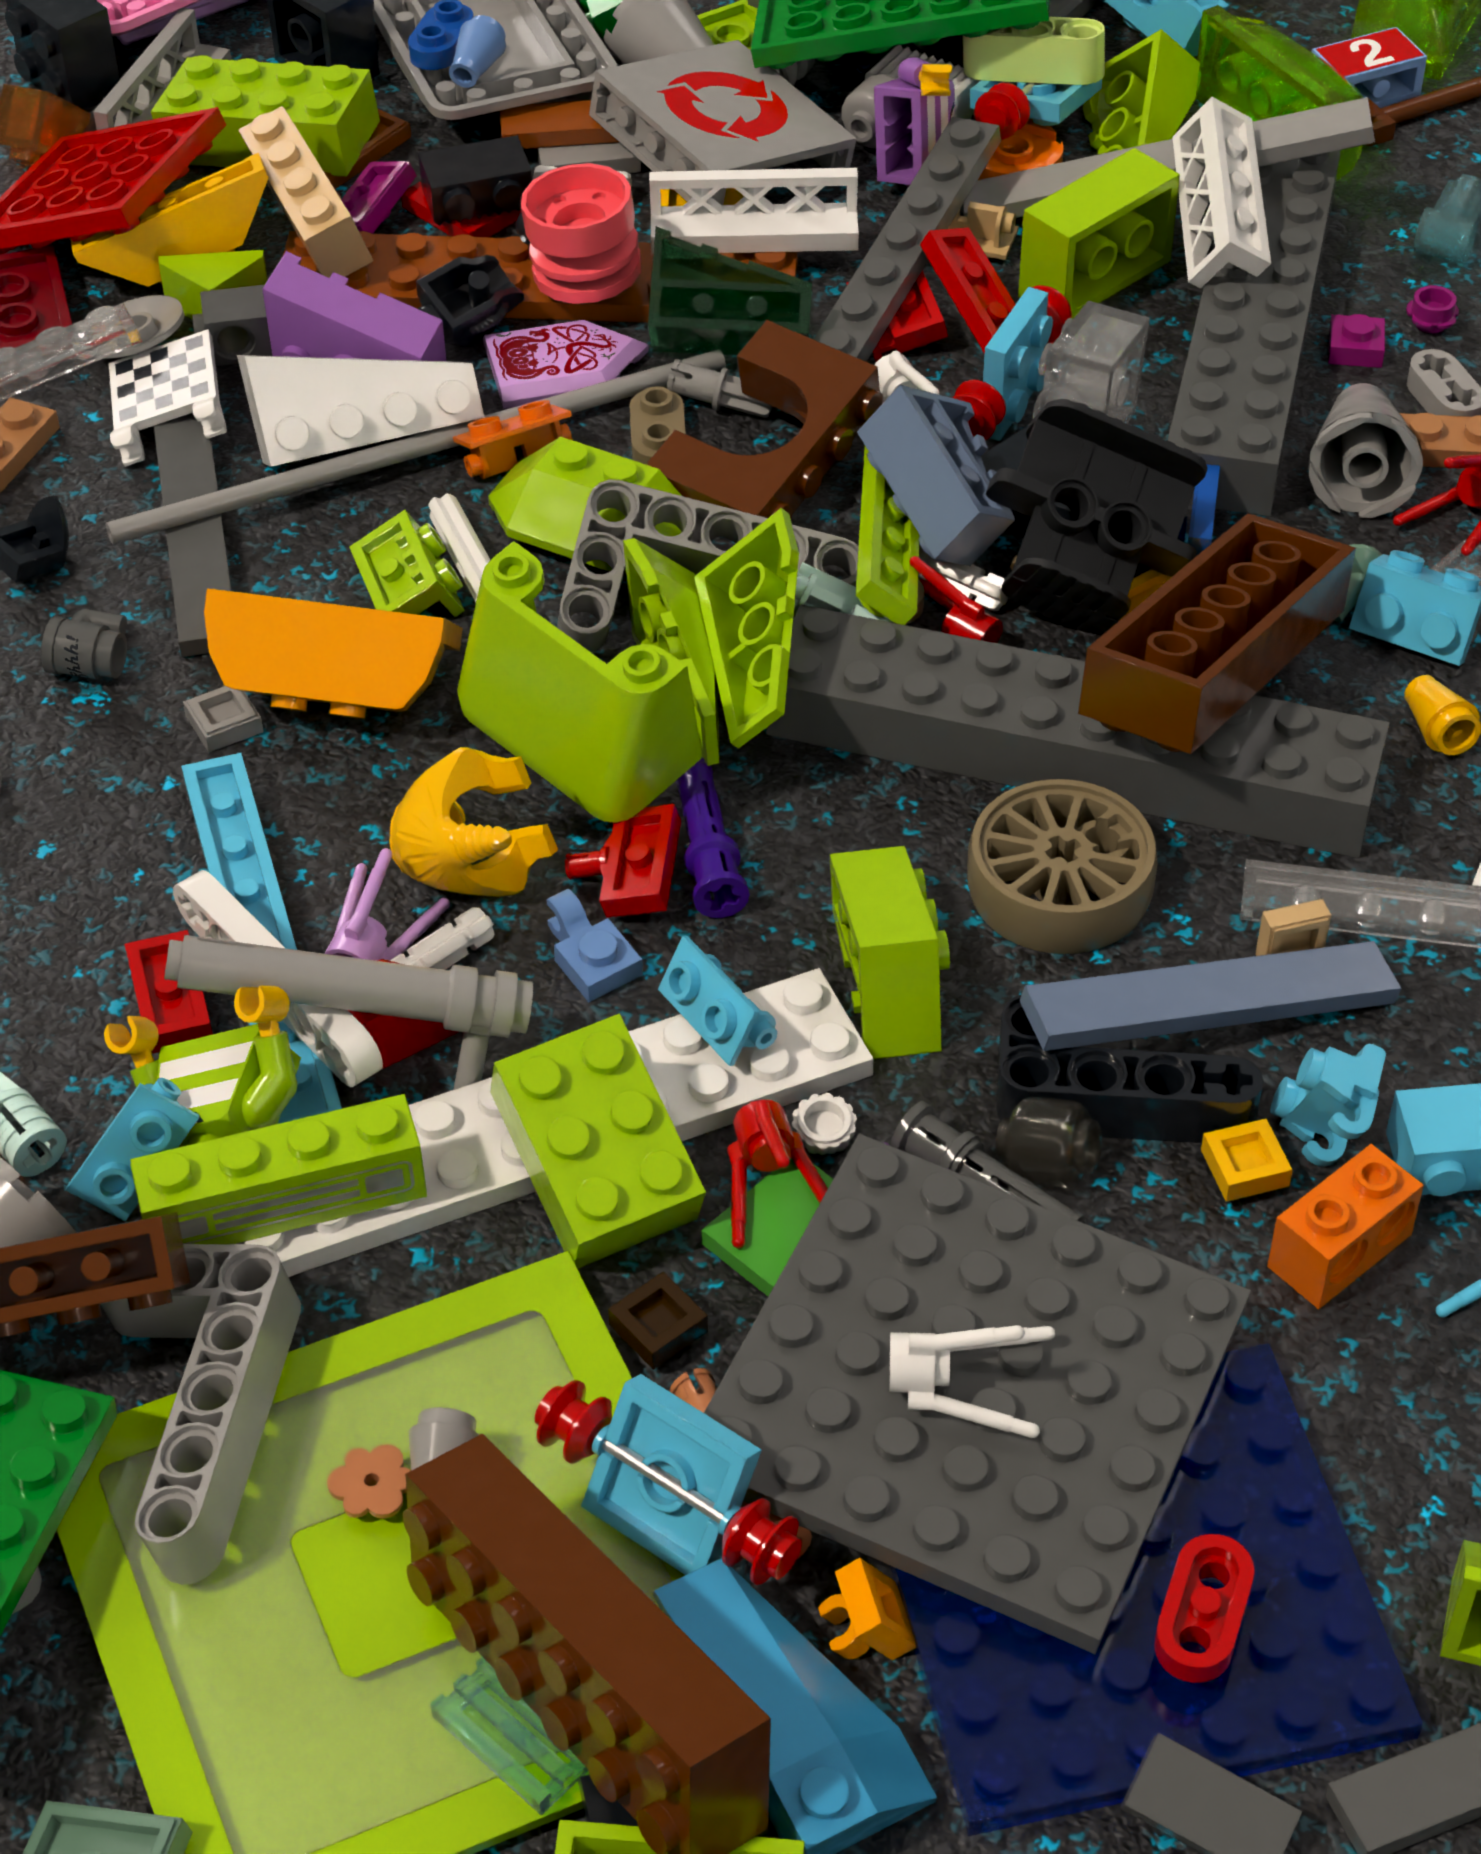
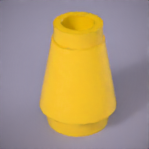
(1443, 716)

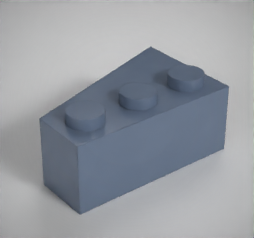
(936, 472)

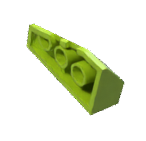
(1142, 95)

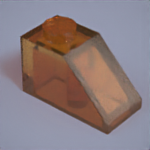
(35, 121)

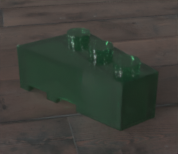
(718, 302)

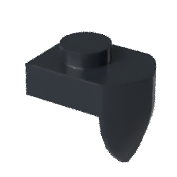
(35, 543)

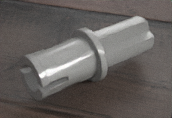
(715, 388)

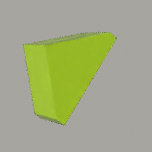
(190, 274)

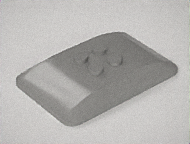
(546, 55)

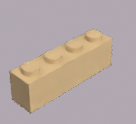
(306, 194)

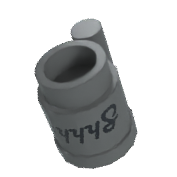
(86, 645)

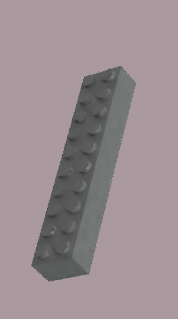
(1253, 339)
(1015, 720)

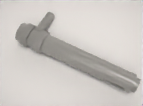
(455, 997)

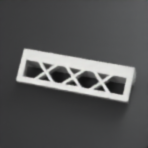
(1229, 184)
(754, 221)

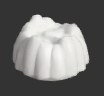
(824, 1123)

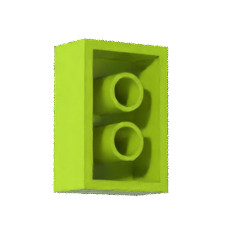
(1101, 230)
(596, 1141)

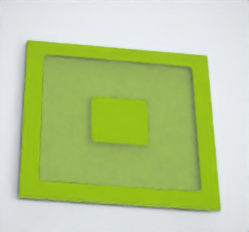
(303, 1671)

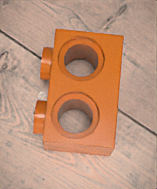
(1344, 1226)

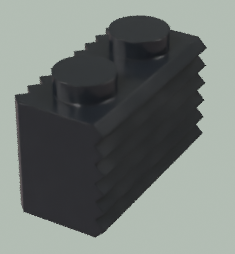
(474, 179)

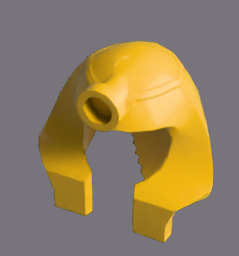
(437, 846)

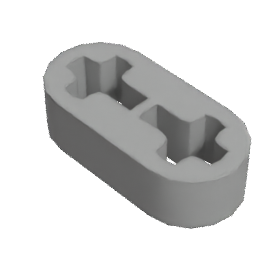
(1443, 384)

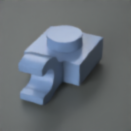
(591, 956)

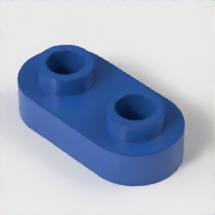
(436, 35)

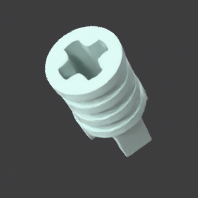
(20, 1113)

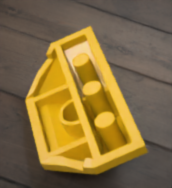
(194, 219)

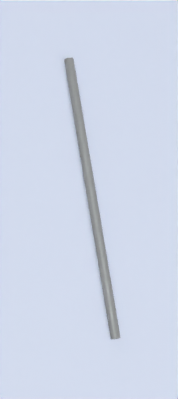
(379, 456)

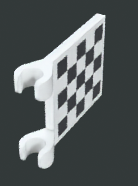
(162, 387)

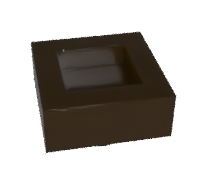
(658, 1320)

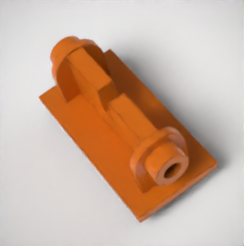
(494, 440)

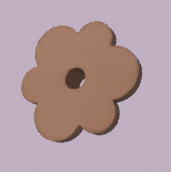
(363, 1469)

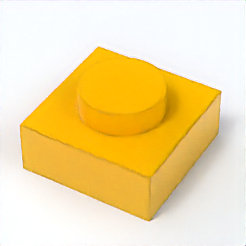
(1246, 1160)

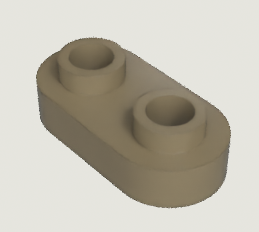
(653, 419)

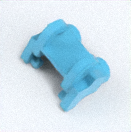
(1332, 1098)

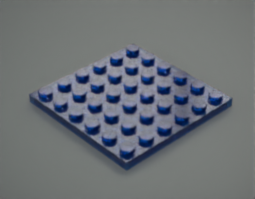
(1312, 1676)

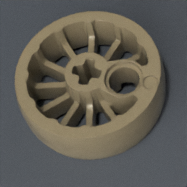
(1051, 844)

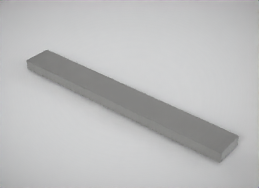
(1276, 141)

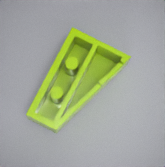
(893, 949)

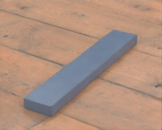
(1208, 995)

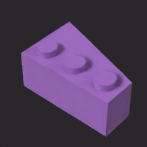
(331, 320)

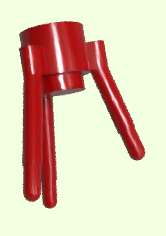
(1467, 490)
(965, 616)
(768, 1145)

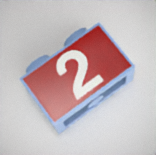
(1380, 64)

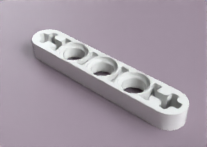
(329, 1032)

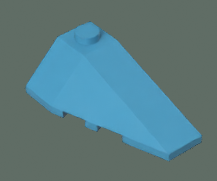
(833, 1754)

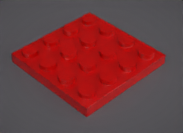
(103, 179)

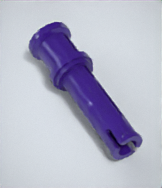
(711, 853)

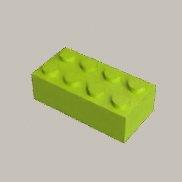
(328, 105)

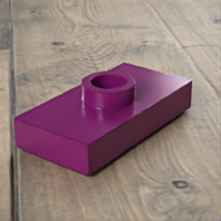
(377, 192)

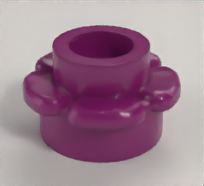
(1433, 309)

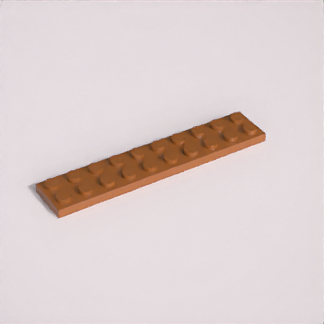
(410, 256)

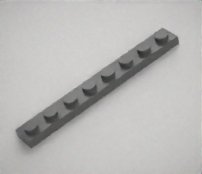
(896, 254)

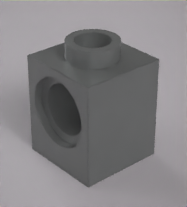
(236, 323)

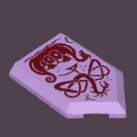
(557, 359)

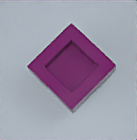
(1356, 340)

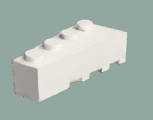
(343, 403)

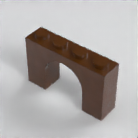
(799, 376)

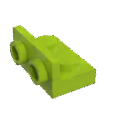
(405, 567)

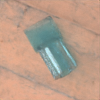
(1452, 224)

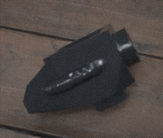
(468, 297)

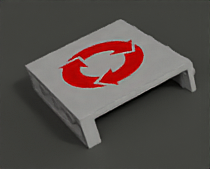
(714, 114)

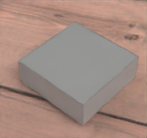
(222, 717)

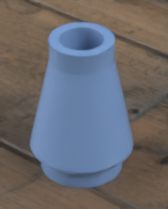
(477, 48)

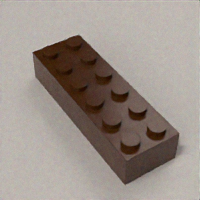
(1215, 633)
(588, 1653)

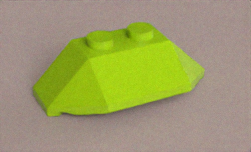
(548, 493)

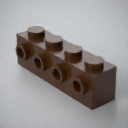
(90, 1268)

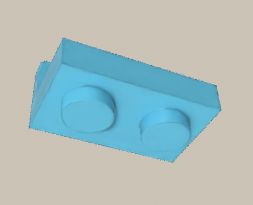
(1419, 606)

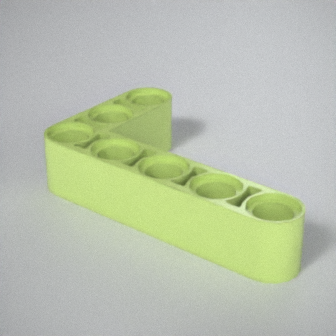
(1050, 53)

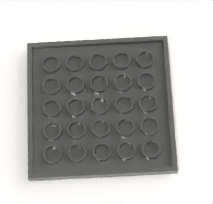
(981, 1511)

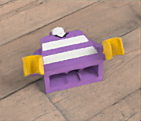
(911, 117)

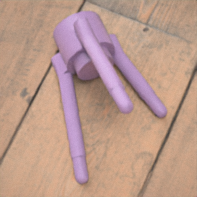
(364, 936)

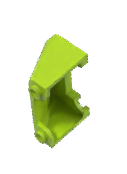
(586, 726)

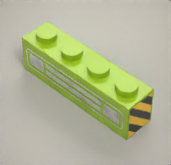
(286, 1174)

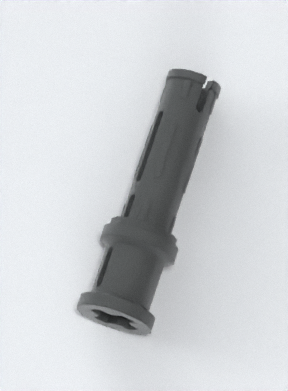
(963, 1153)

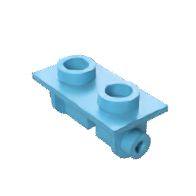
(715, 1003)
(144, 1126)

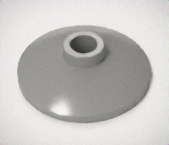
(155, 320)

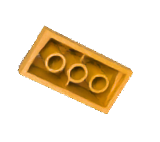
(324, 651)

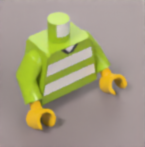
(228, 1078)

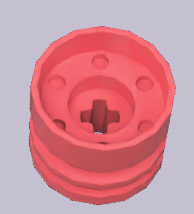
(581, 233)

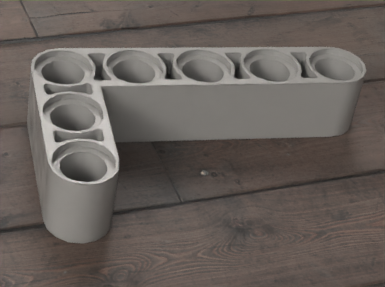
(691, 548)
(243, 1328)

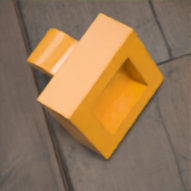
(874, 1613)

